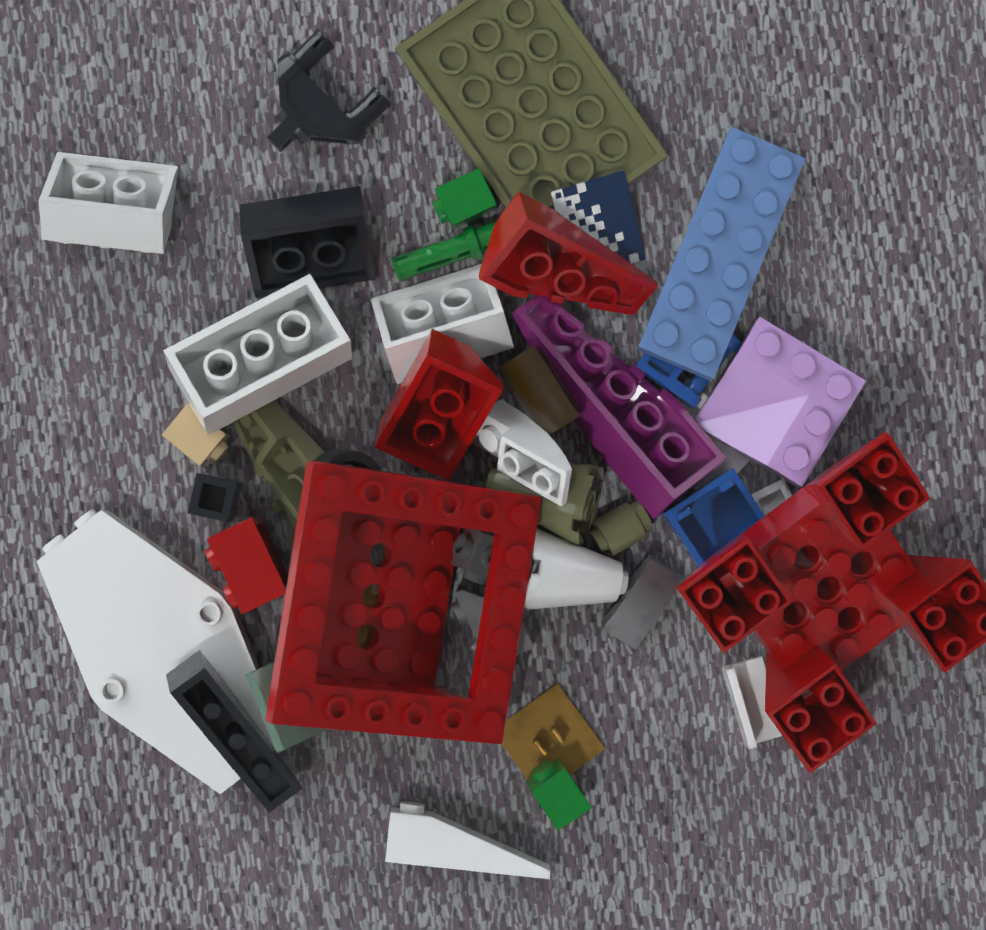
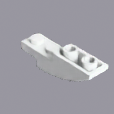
(525, 452)

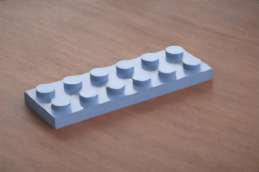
(721, 254)

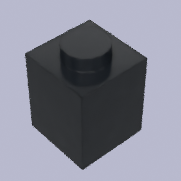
(215, 497)

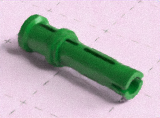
(469, 244)

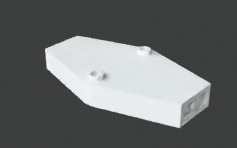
(136, 618)

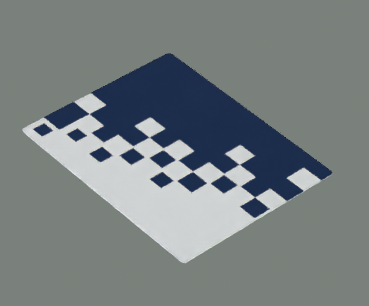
(604, 212)

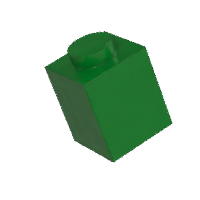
(464, 199)
(557, 793)

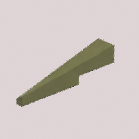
(279, 454)

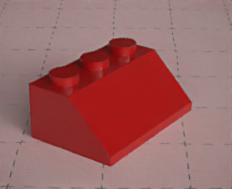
(439, 406)

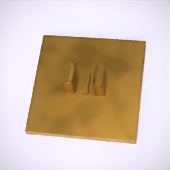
(549, 731)

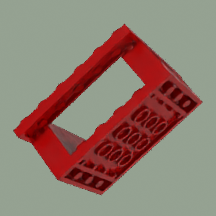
(390, 683)

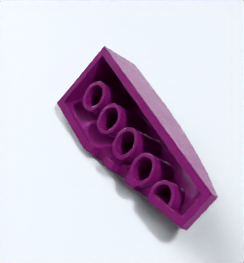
(628, 421)

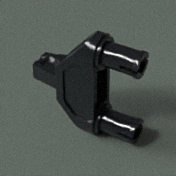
(309, 111)

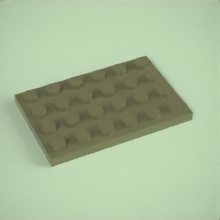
(528, 97)

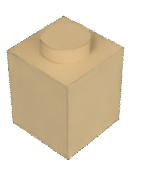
(191, 439)

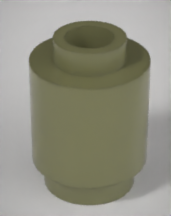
(621, 528)

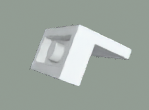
(747, 692)

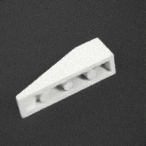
(436, 841)

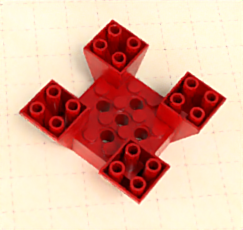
(853, 606)

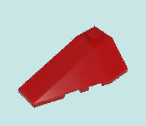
(551, 257)

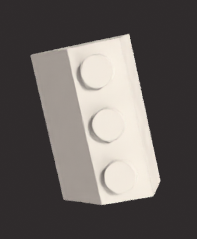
(108, 202)
(450, 304)

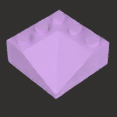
(779, 402)

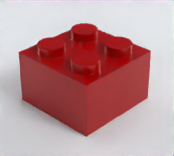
(248, 564)

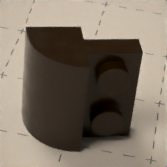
(539, 390)

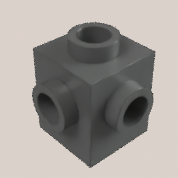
(473, 554)

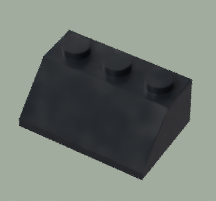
(307, 235)

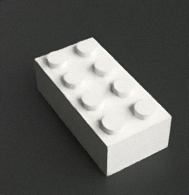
(258, 354)

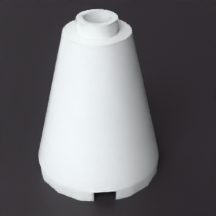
(571, 575)

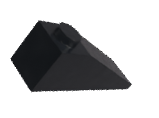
(232, 730)

